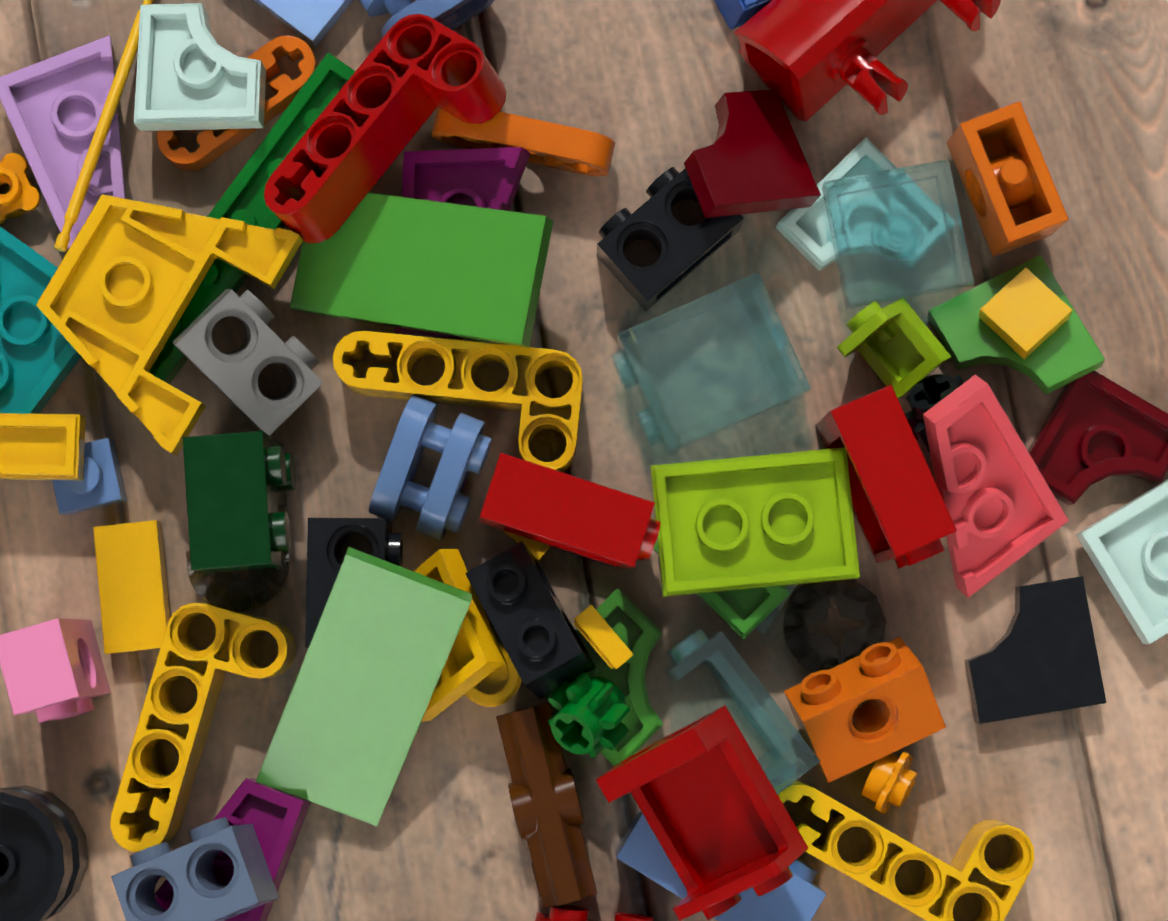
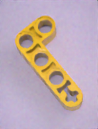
(458, 386)
(186, 729)
(942, 881)

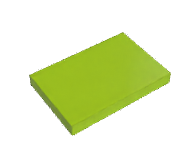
(754, 522)

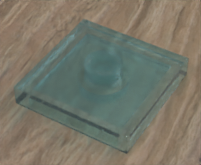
(897, 233)

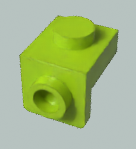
(894, 344)

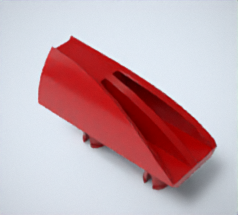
(822, 45)

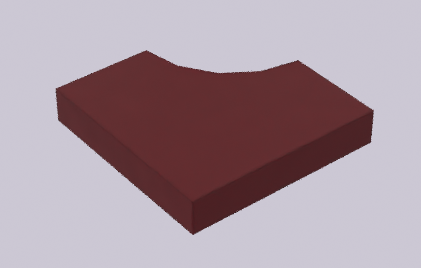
(753, 161)
(1099, 434)

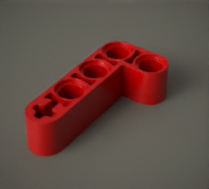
(375, 117)

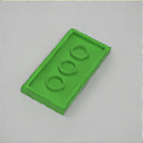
(429, 269)
(364, 686)

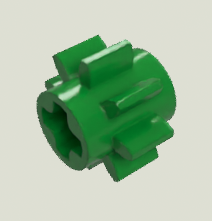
(588, 715)

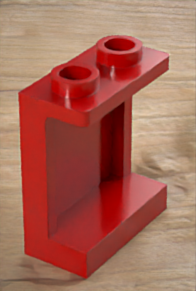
(710, 813)

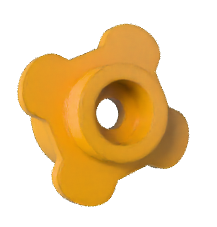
(22, 194)
(890, 781)

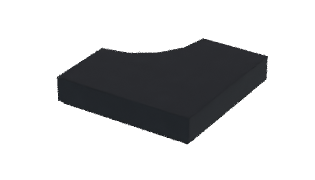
(1043, 658)

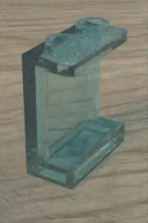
(709, 365)
(788, 752)

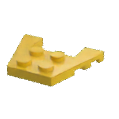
(130, 286)

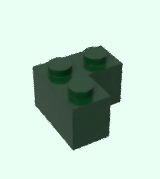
(234, 500)

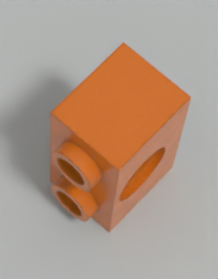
(1006, 179)
(896, 714)

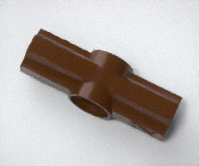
(546, 806)

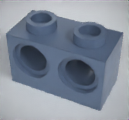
(192, 877)

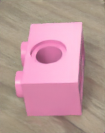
(53, 669)

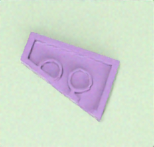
(55, 117)

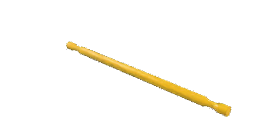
(100, 135)

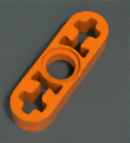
(285, 89)
(547, 142)

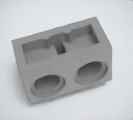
(238, 371)

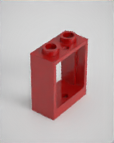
(888, 479)
(569, 513)

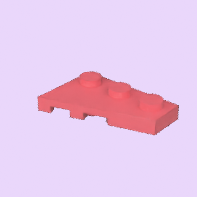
(987, 485)

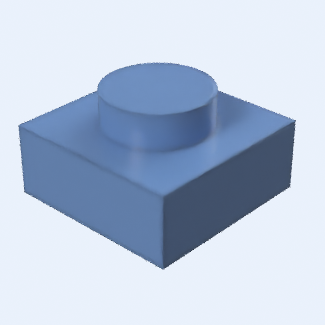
(101, 481)

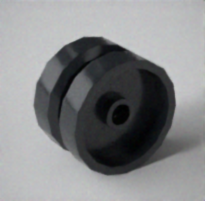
(43, 854)

